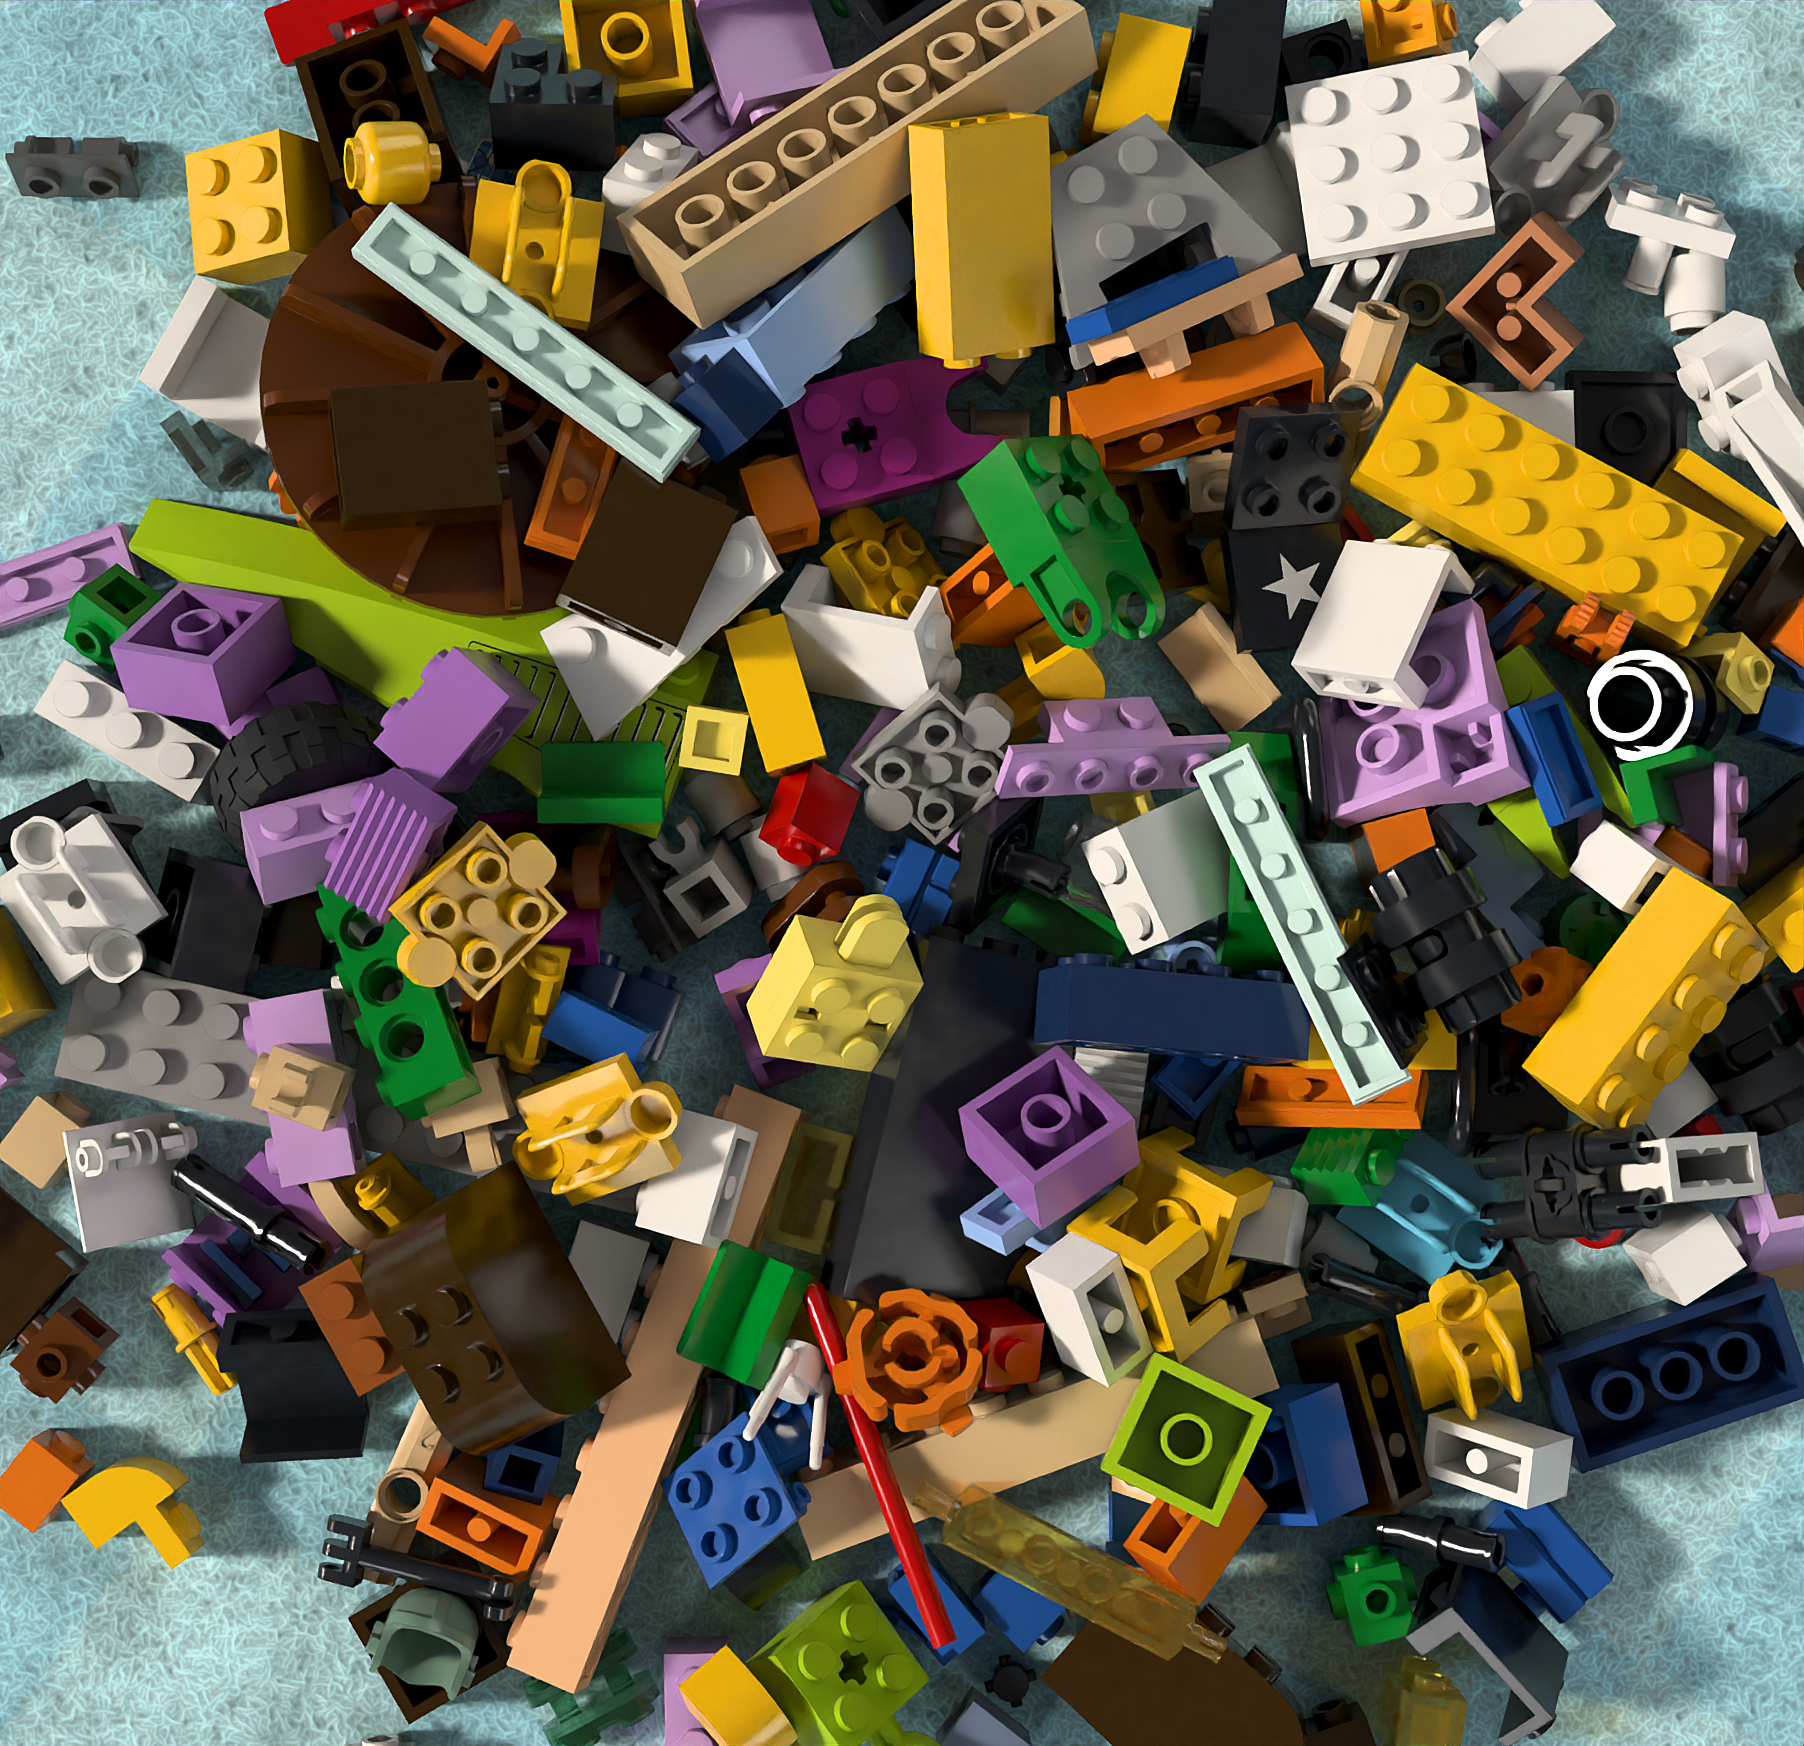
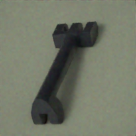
(500, 1592)

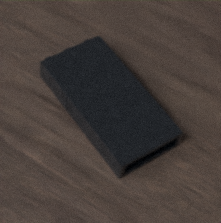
(909, 1154)

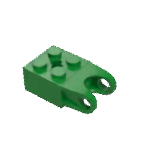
(1064, 535)

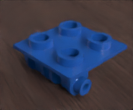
(732, 1501)

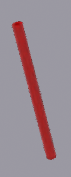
(882, 1477)

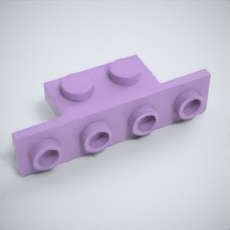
(1104, 750)

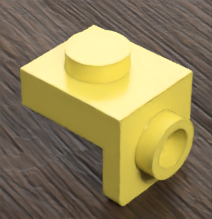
(1740, 665)

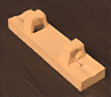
(1161, 336)

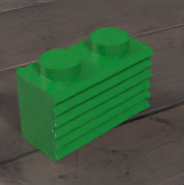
(1348, 1164)

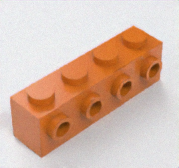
(1151, 421)

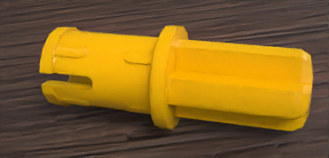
(194, 1335)

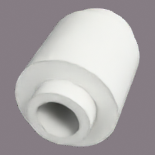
(1694, 291)
(768, 867)

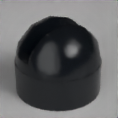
(1456, 358)

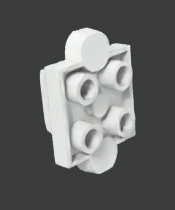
(79, 898)

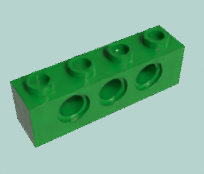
(442, 1067)

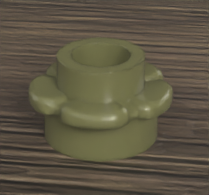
(1432, 298)

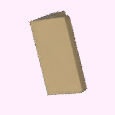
(1206, 659)

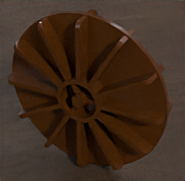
(356, 330)

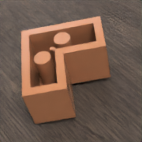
(1508, 307)

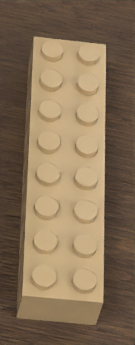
(845, 150)
(1011, 1437)

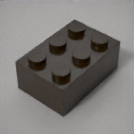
(373, 80)

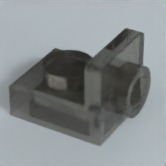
(199, 448)

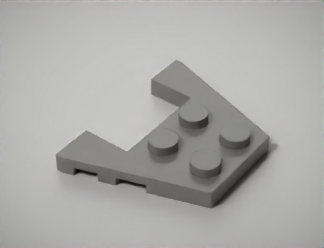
(1129, 201)

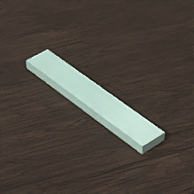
(526, 342)
(1298, 921)

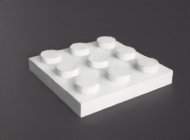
(1390, 159)

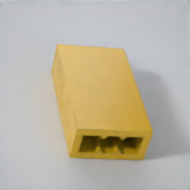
(982, 236)

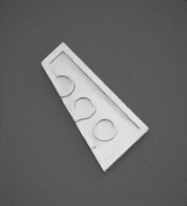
(616, 674)

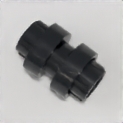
(1655, 704)
(1420, 905)
(1755, 1062)

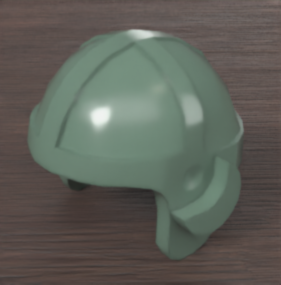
(427, 1640)

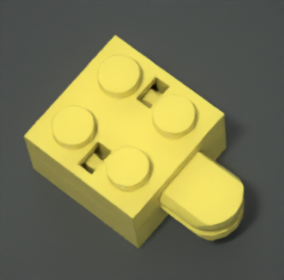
(837, 987)

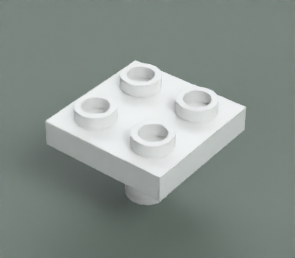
(1662, 225)

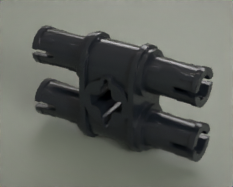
(1567, 1183)

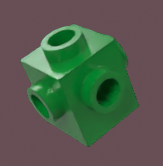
(105, 611)
(1377, 1615)

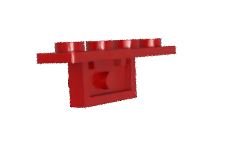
(314, 24)

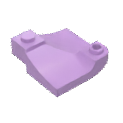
(1445, 753)

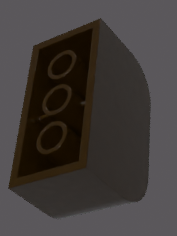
(489, 1315)
(1180, 1701)

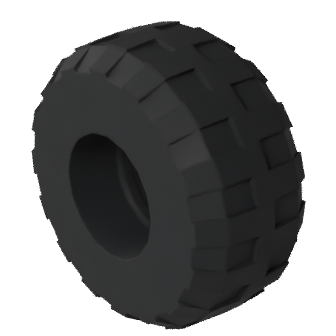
(290, 756)

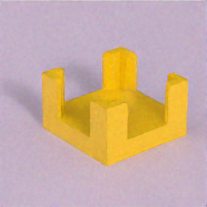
(1178, 1188)
(1153, 1274)

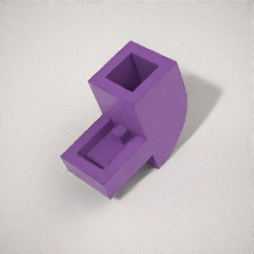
(736, 988)

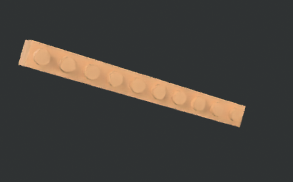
(639, 1436)

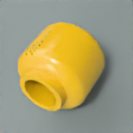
(391, 162)

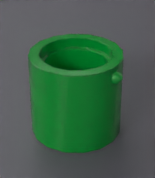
(1585, 926)

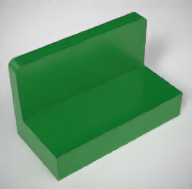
(602, 782)
(1652, 788)
(1063, 926)
(743, 1314)

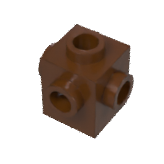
(63, 1351)

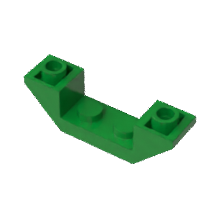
(1242, 931)

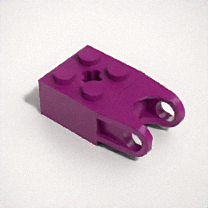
(905, 428)

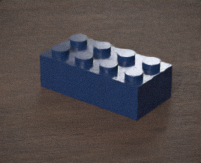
(1169, 1013)
(1670, 1371)

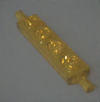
(1070, 1572)

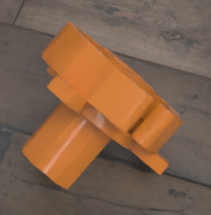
(913, 1363)

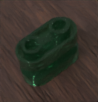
(625, 1700)

